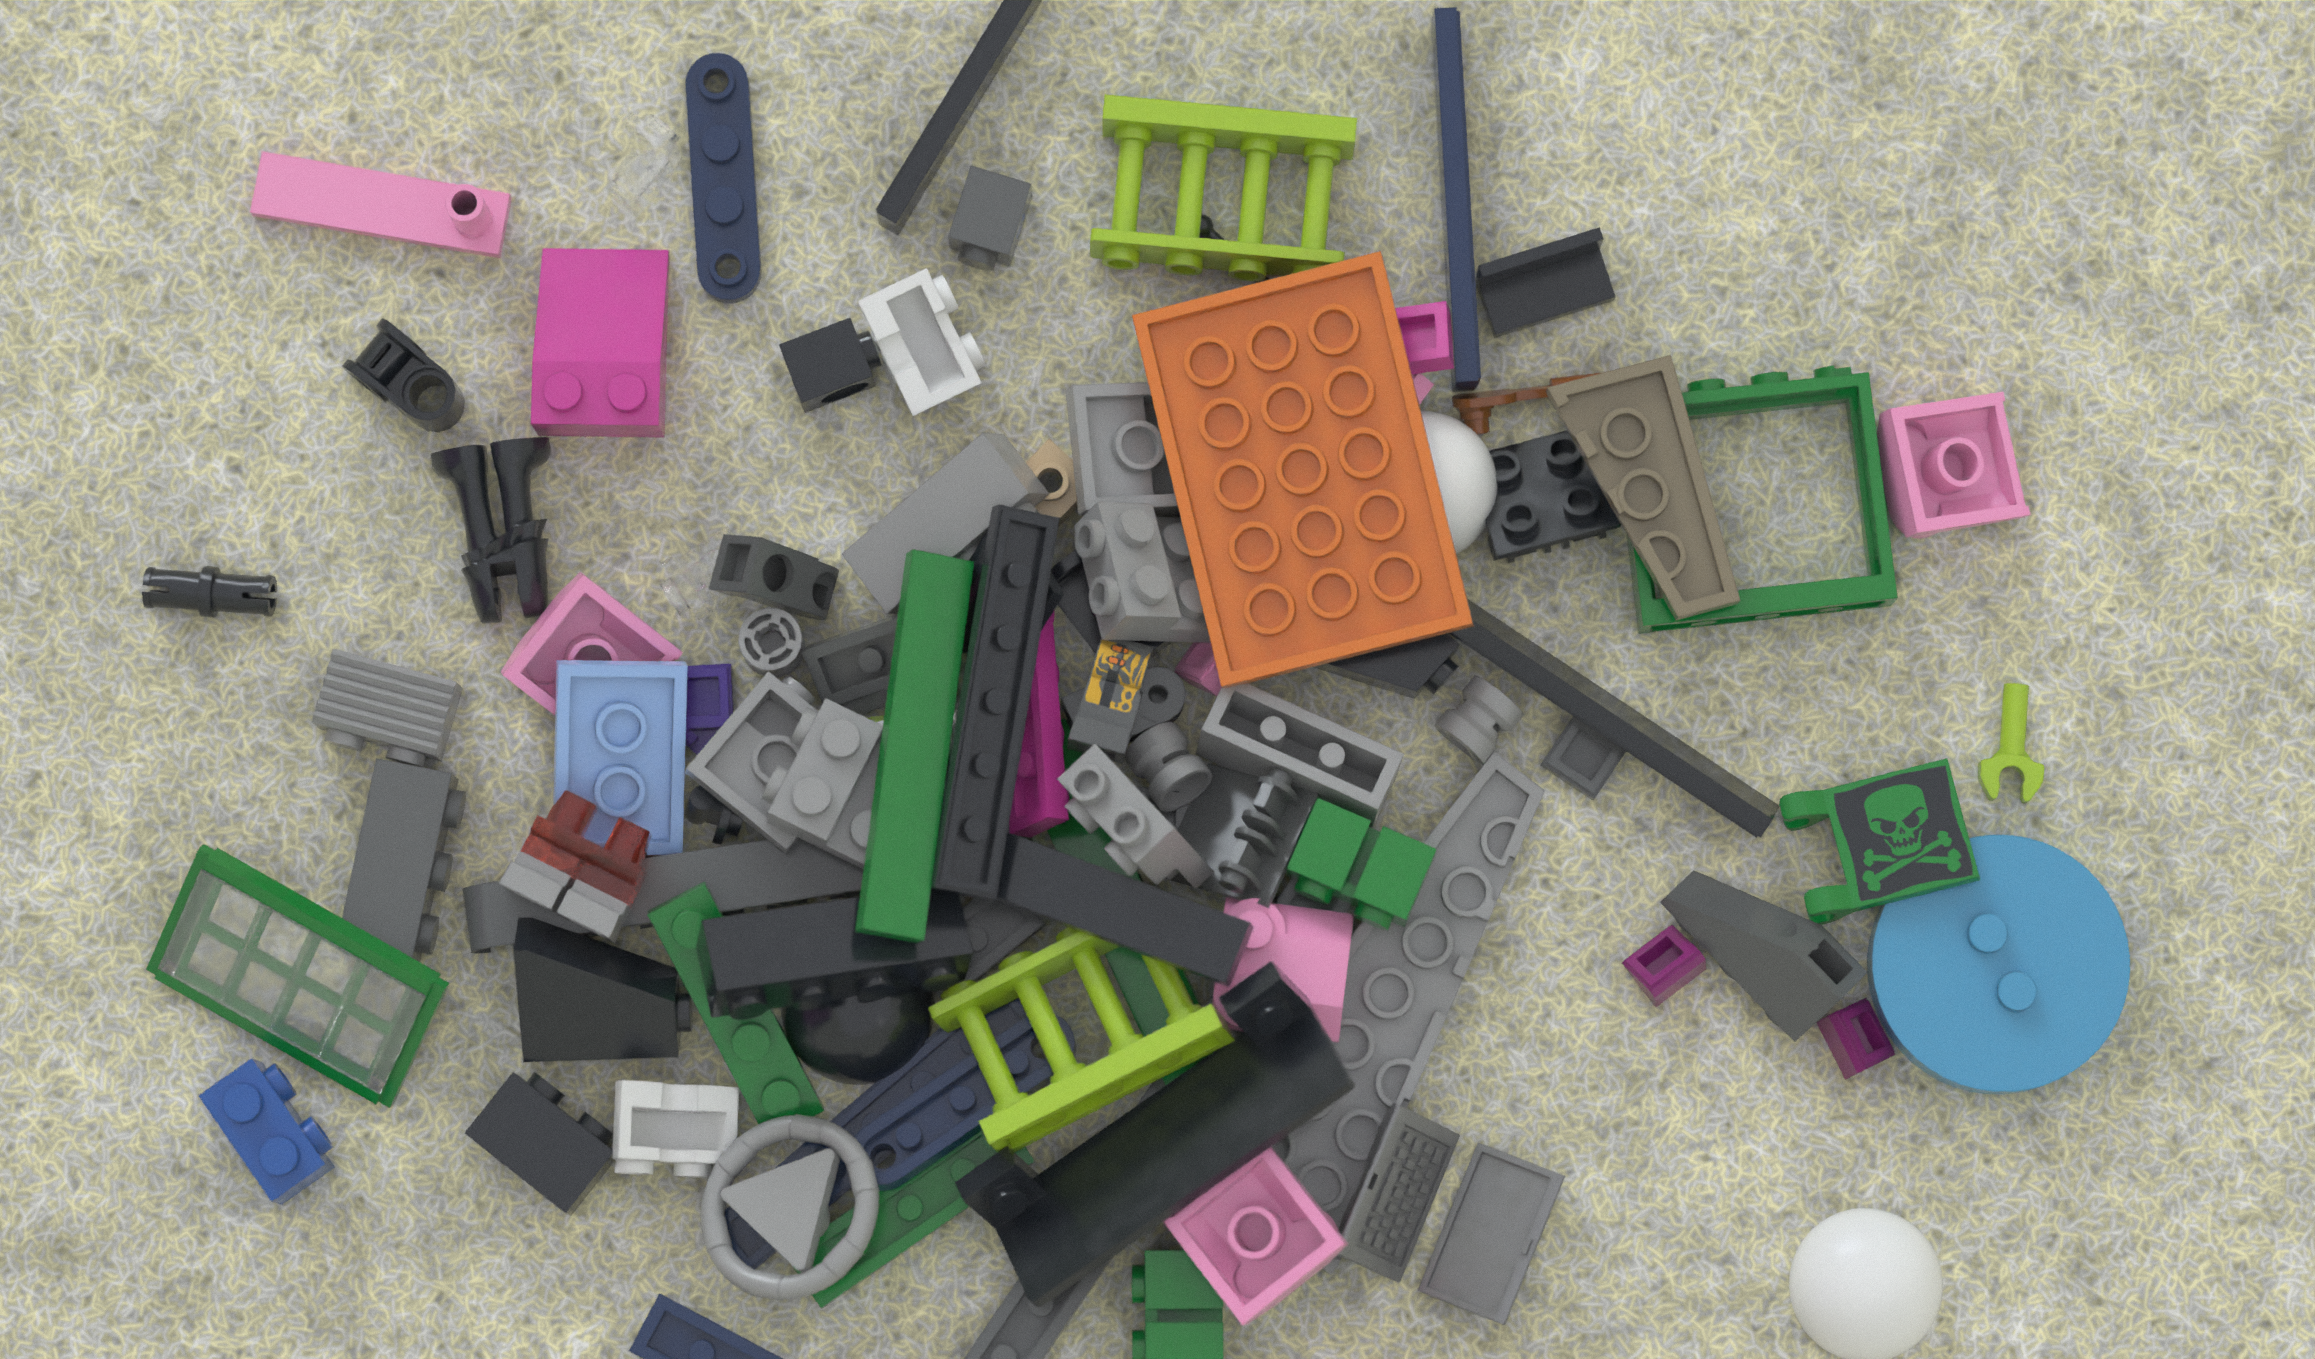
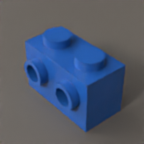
(267, 1130)

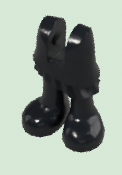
(520, 547)

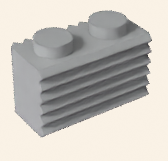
(386, 707)

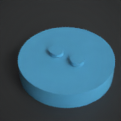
(2002, 974)

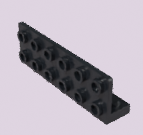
(1168, 1145)

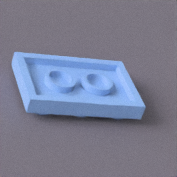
(624, 745)

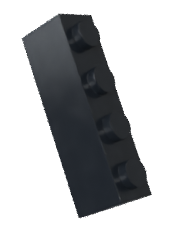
(815, 956)

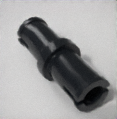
(209, 591)

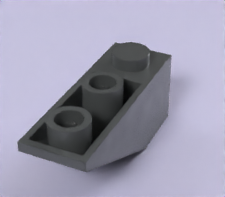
(1772, 953)

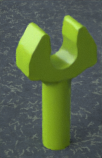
(2012, 748)

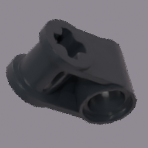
(399, 372)

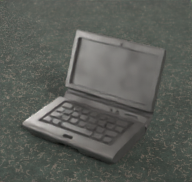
(1488, 1228)

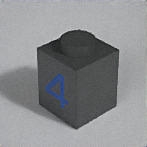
(989, 218)

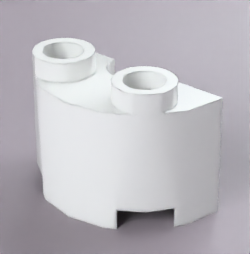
(920, 340)
(672, 1126)

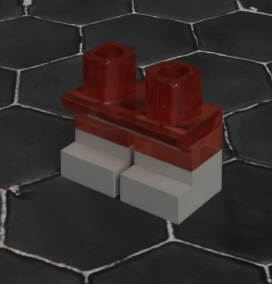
(558, 851)

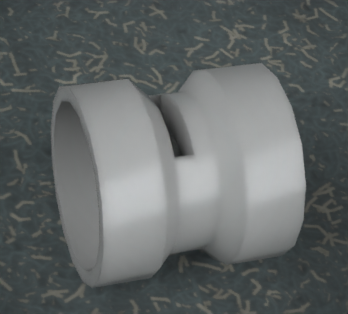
(776, 650)
(1480, 718)
(1167, 765)

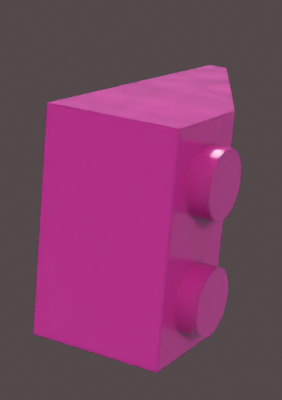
(601, 343)

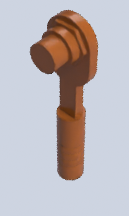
(1476, 406)

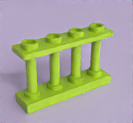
(1197, 131)
(1074, 1087)

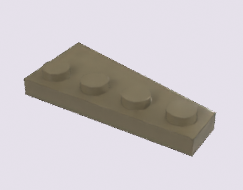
(1649, 468)

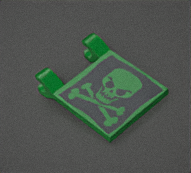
(1893, 837)

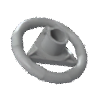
(789, 1206)

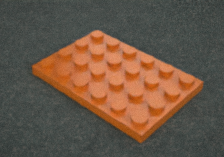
(1302, 470)

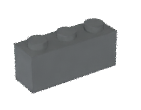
(402, 855)

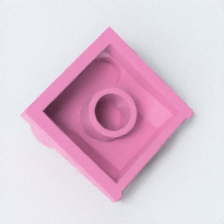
(1949, 465)
(581, 625)
(1305, 945)
(1257, 1236)

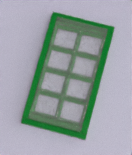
(297, 976)

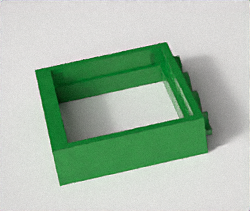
(1771, 393)

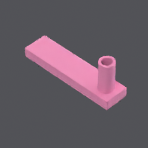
(381, 204)

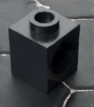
(830, 364)

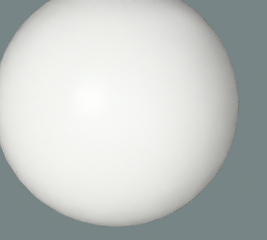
(1464, 476)
(1866, 1284)

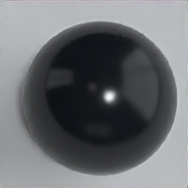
(858, 1038)

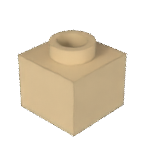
(1052, 459)

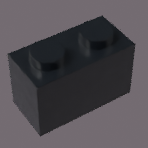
(543, 1141)

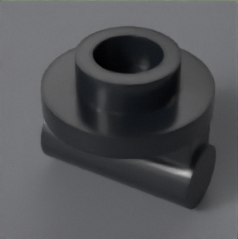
(706, 808)

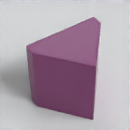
(1665, 965)
(1855, 1038)

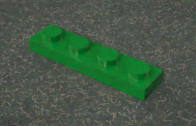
(752, 1048)
(907, 1214)

